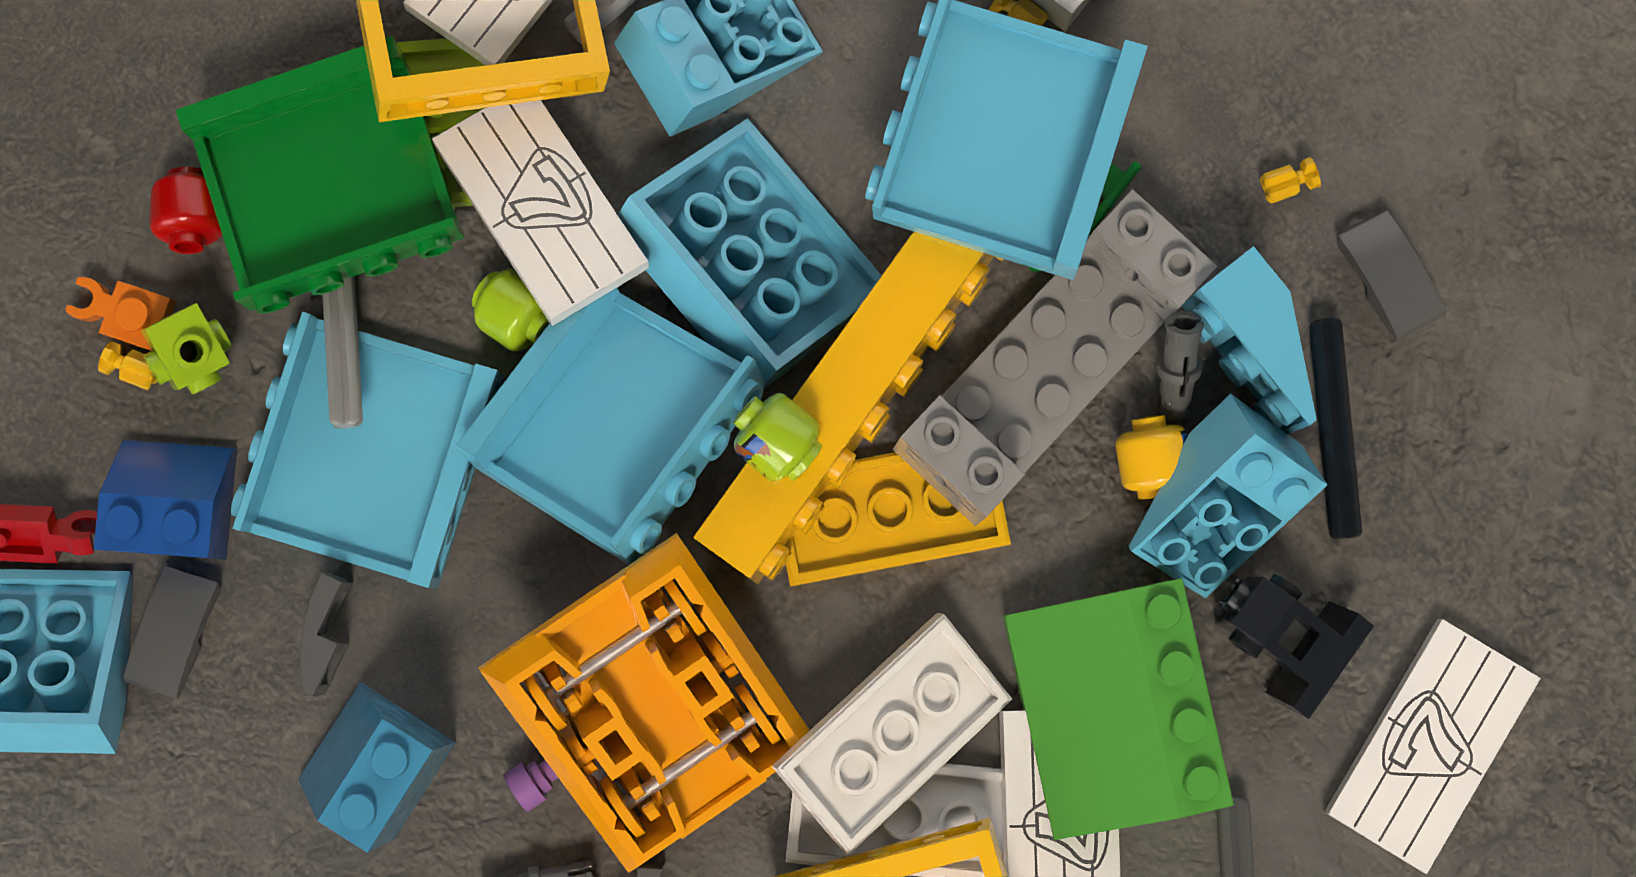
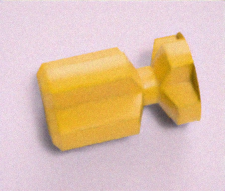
(1022, 10)
(1286, 181)
(132, 366)

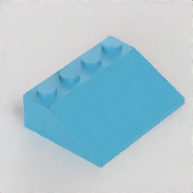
(748, 252)
(63, 659)

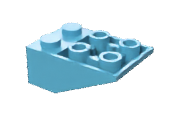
(712, 54)
(1256, 332)
(1226, 497)

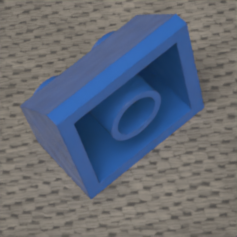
(167, 500)

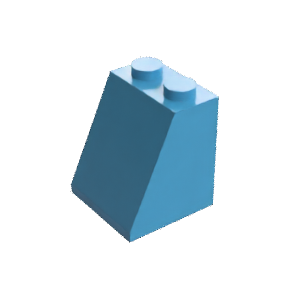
(372, 769)

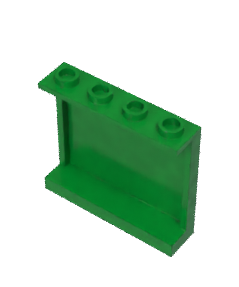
(316, 182)

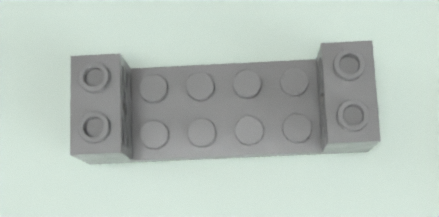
(1053, 359)

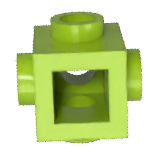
(165, 342)

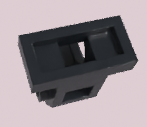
(1259, 615)

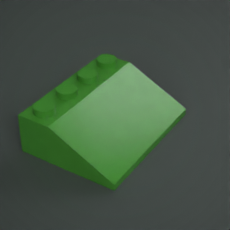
(1118, 710)

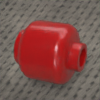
(183, 211)

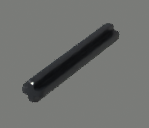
(1335, 428)

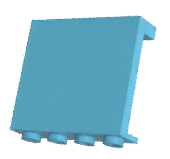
(1004, 136)
(611, 422)
(371, 491)

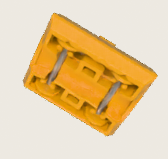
(649, 702)

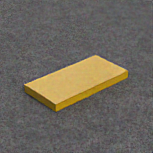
(884, 521)

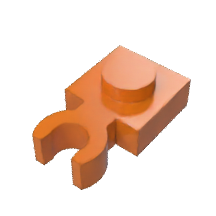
(124, 311)

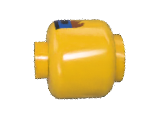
(1149, 454)

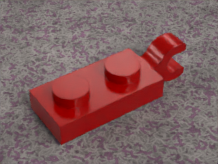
(39, 537)

